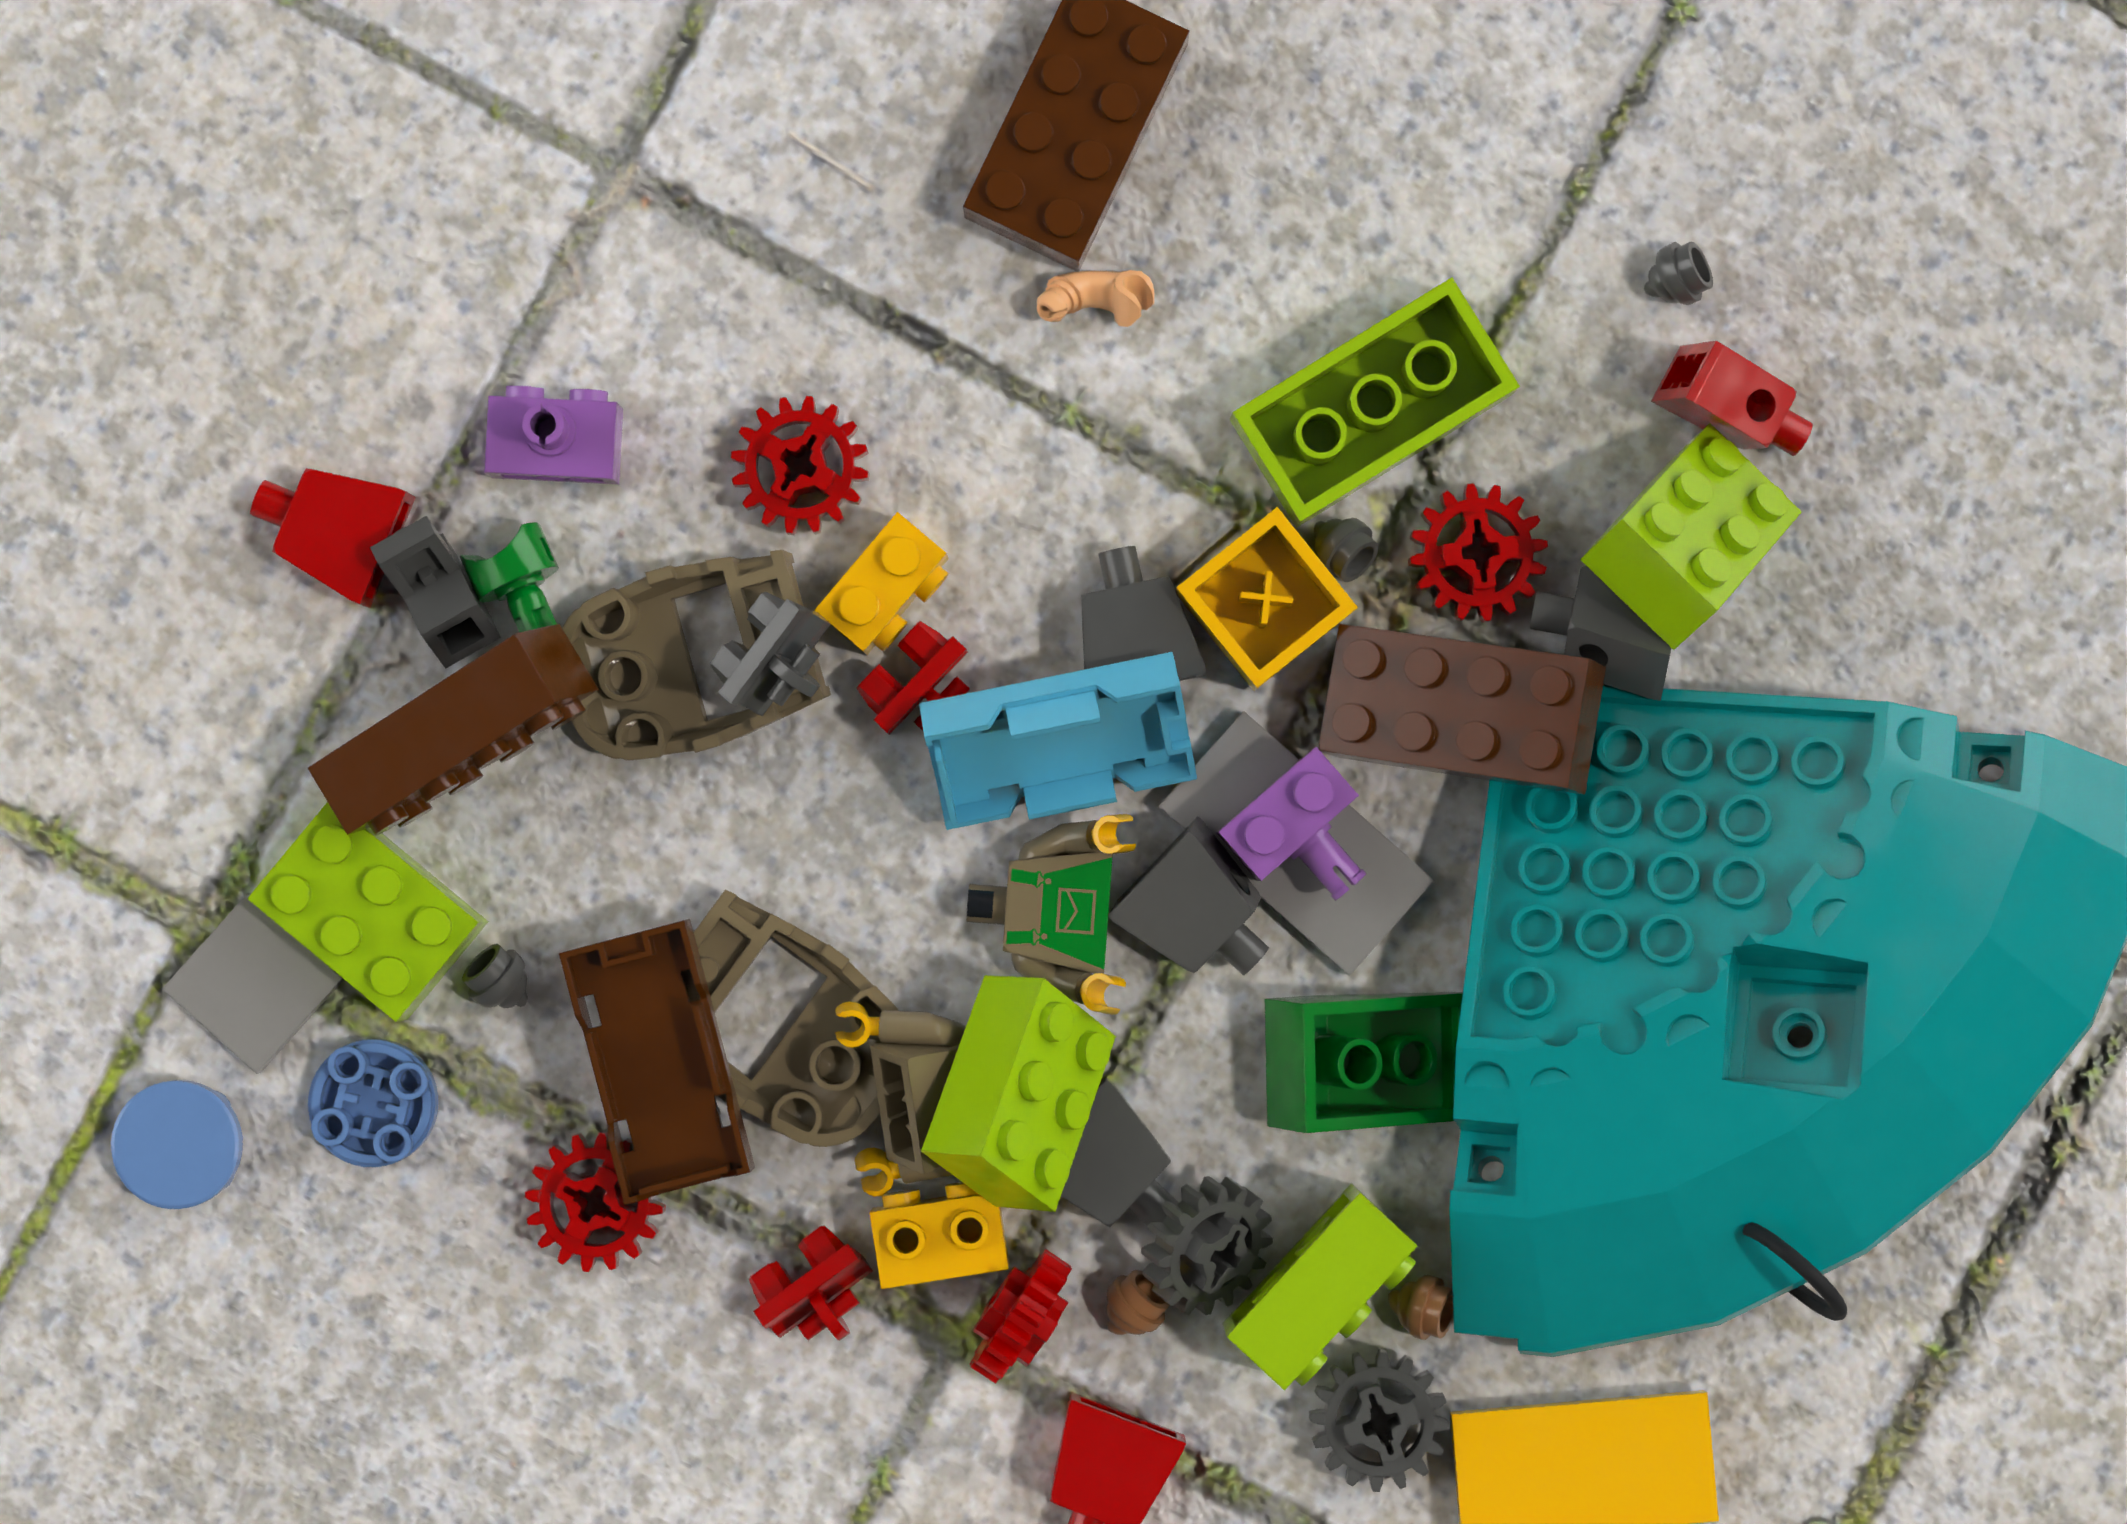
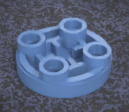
(373, 1103)
(177, 1144)

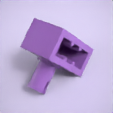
(554, 437)
(1294, 822)

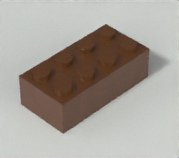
(1075, 126)
(1462, 708)
(455, 731)

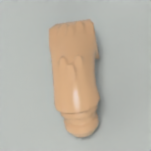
(1113, 291)

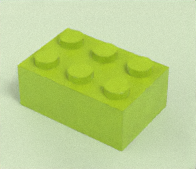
(1691, 536)
(368, 913)
(1019, 1093)
(1320, 1289)

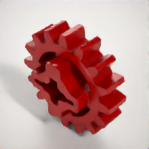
(776, 451)
(1505, 550)
(581, 1225)
(1020, 1316)

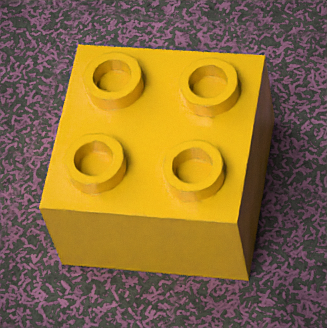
(1265, 599)

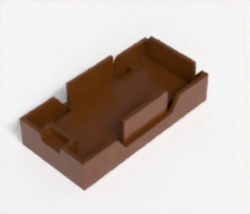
(658, 1061)

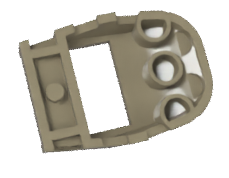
(644, 668)
(810, 1081)

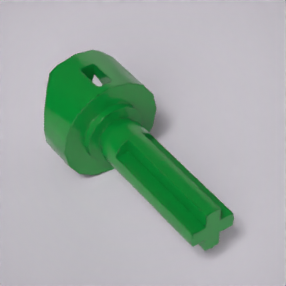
(515, 577)

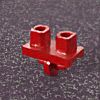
(936, 659)
(819, 1295)

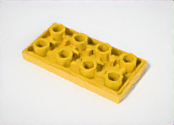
(1587, 1462)

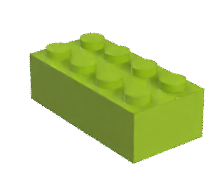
(1374, 402)

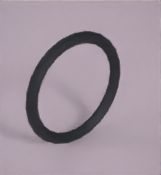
(1832, 1305)

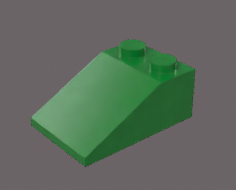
(1360, 1060)

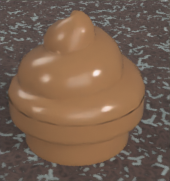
(1134, 1305)
(1424, 1307)

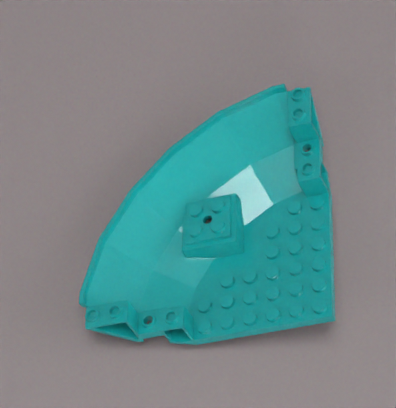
(1672, 930)

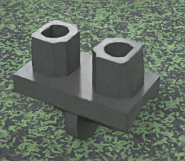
(776, 660)

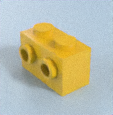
(883, 584)
(937, 1236)

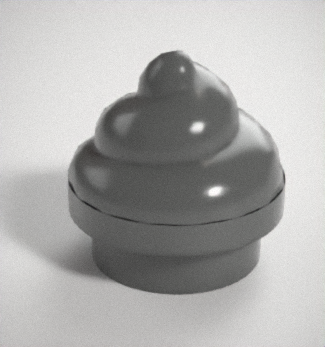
(1679, 274)
(1345, 547)
(497, 978)

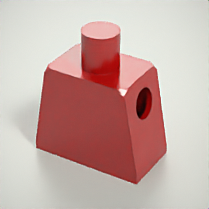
(1734, 395)
(332, 526)
(1111, 1463)

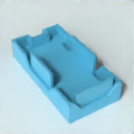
(1058, 741)

